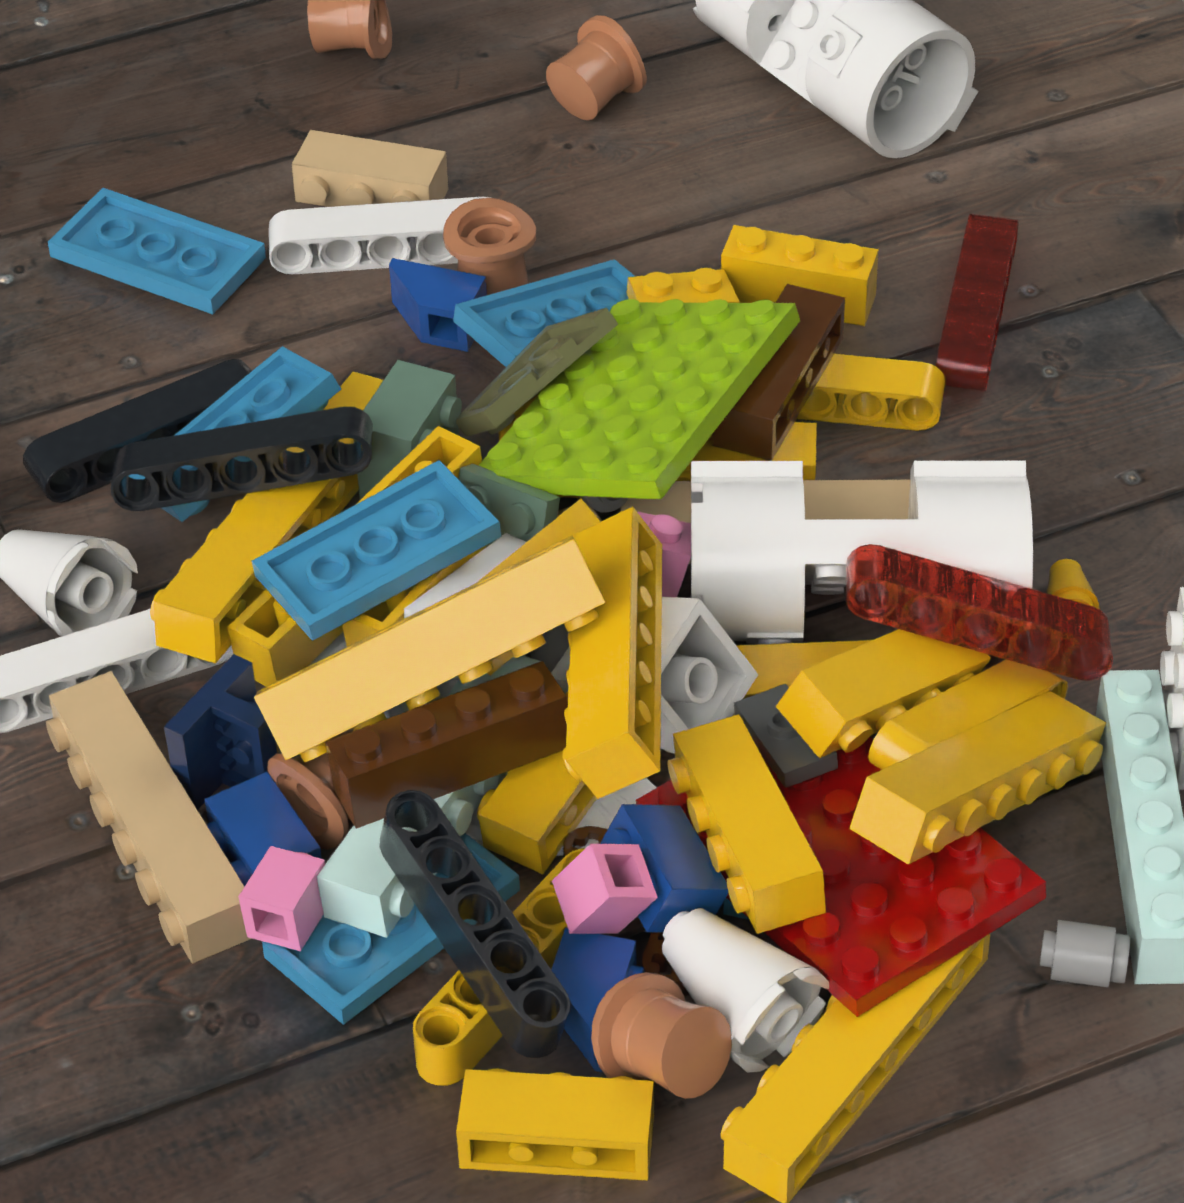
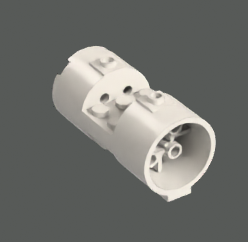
(868, 64)
(759, 551)

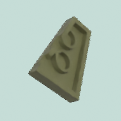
(532, 370)

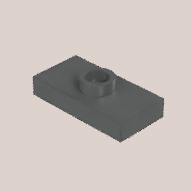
(778, 741)

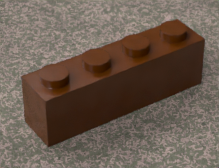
(784, 385)
(449, 742)

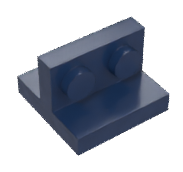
(220, 734)

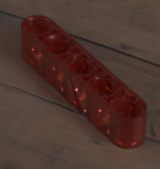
(977, 301)
(978, 612)

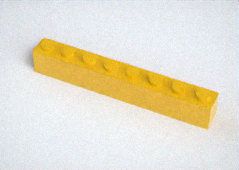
(220, 577)

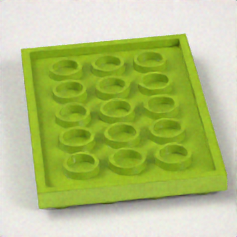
(642, 398)

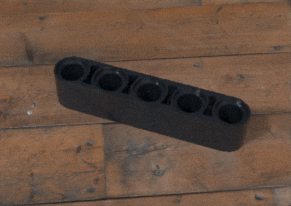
(84, 453)
(223, 476)
(474, 948)

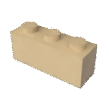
(363, 171)

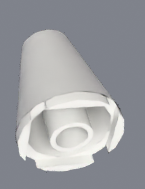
(69, 577)
(751, 982)

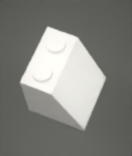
(699, 669)

